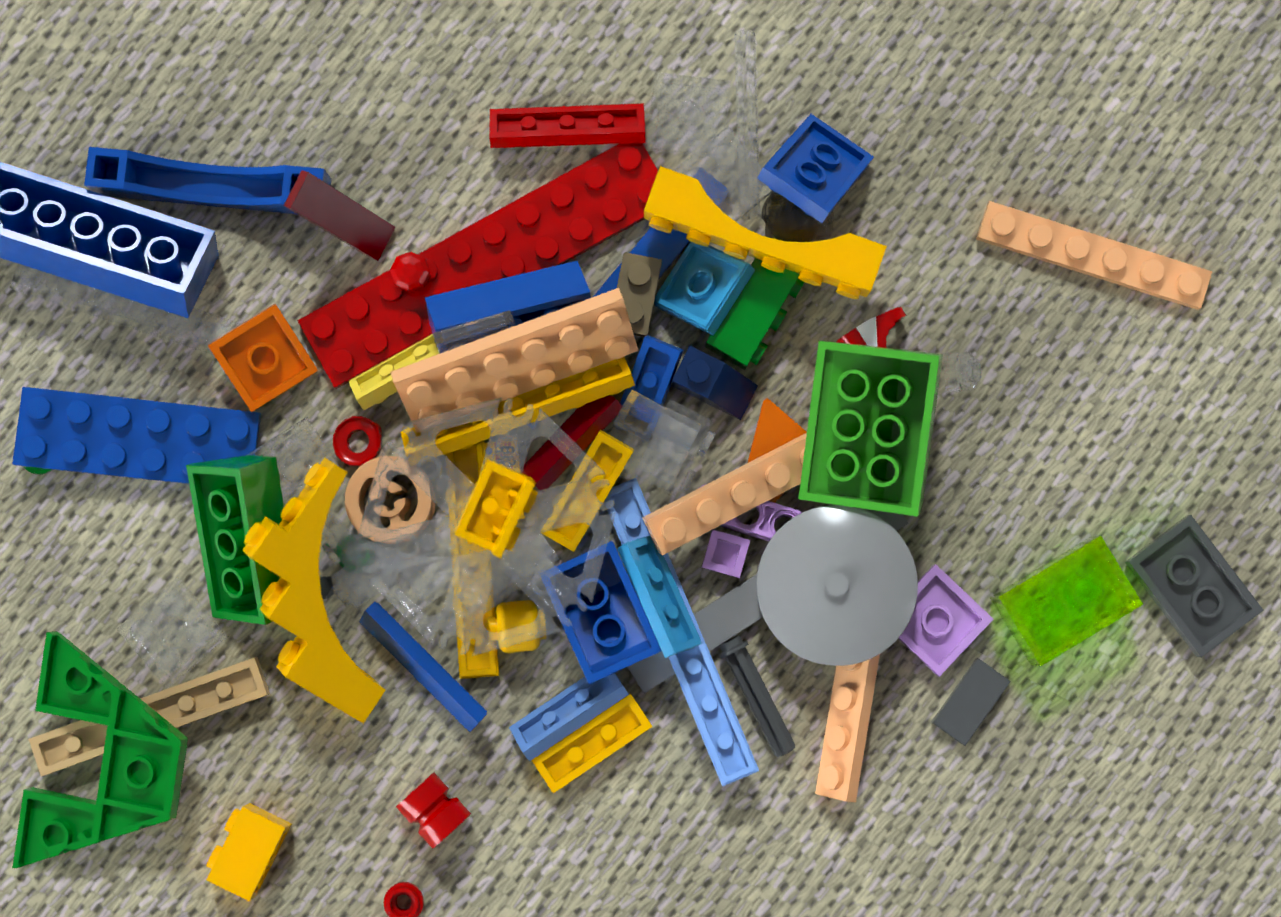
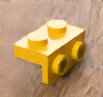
(496, 508)

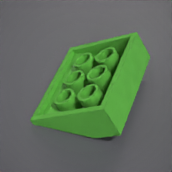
(870, 427)

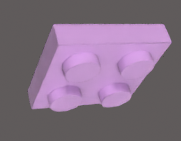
(942, 621)

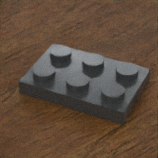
(1194, 586)

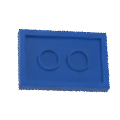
(815, 168)

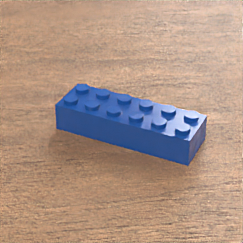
(103, 241)

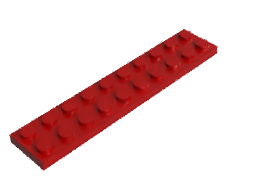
(522, 237)

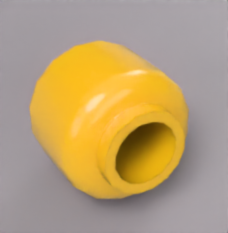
(512, 615)

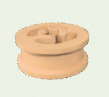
(355, 499)

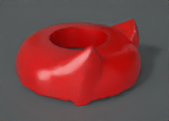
(346, 429)

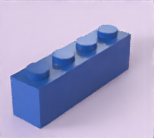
(524, 294)

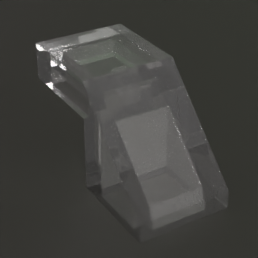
(635, 427)

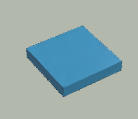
(703, 286)

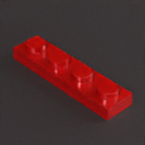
(567, 125)

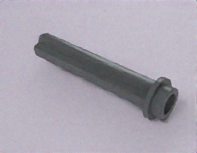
(757, 695)

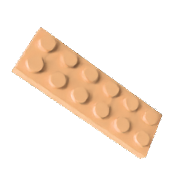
(519, 357)

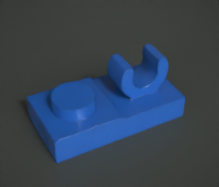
(654, 369)

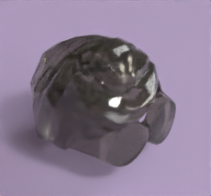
(791, 224)

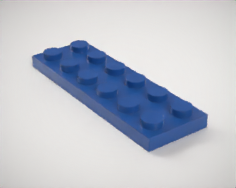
(126, 435)

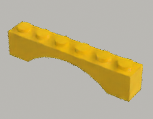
(842, 261)

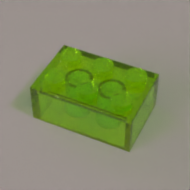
(1066, 601)

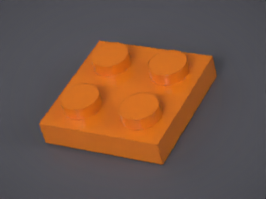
(263, 357)

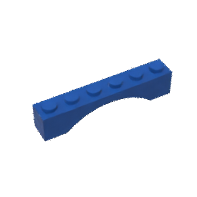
(167, 180)

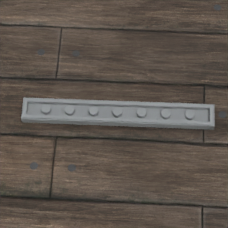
(723, 620)

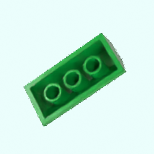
(227, 502)

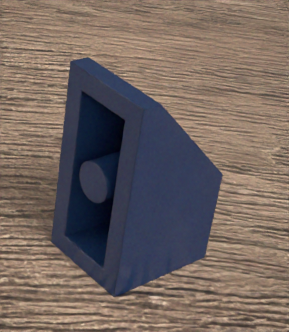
(714, 383)

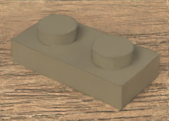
(638, 288)

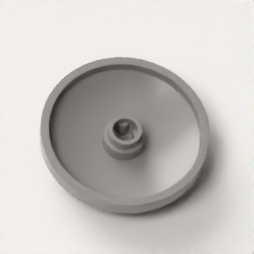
(837, 585)

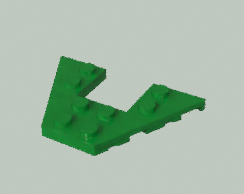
(138, 768)

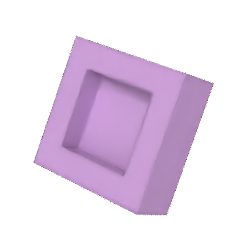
(725, 553)

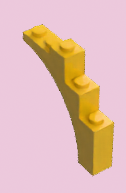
(296, 603)

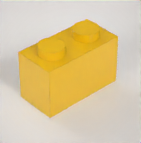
(247, 851)

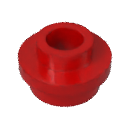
(403, 888)

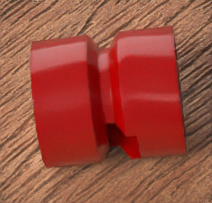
(433, 810)

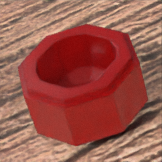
(410, 272)

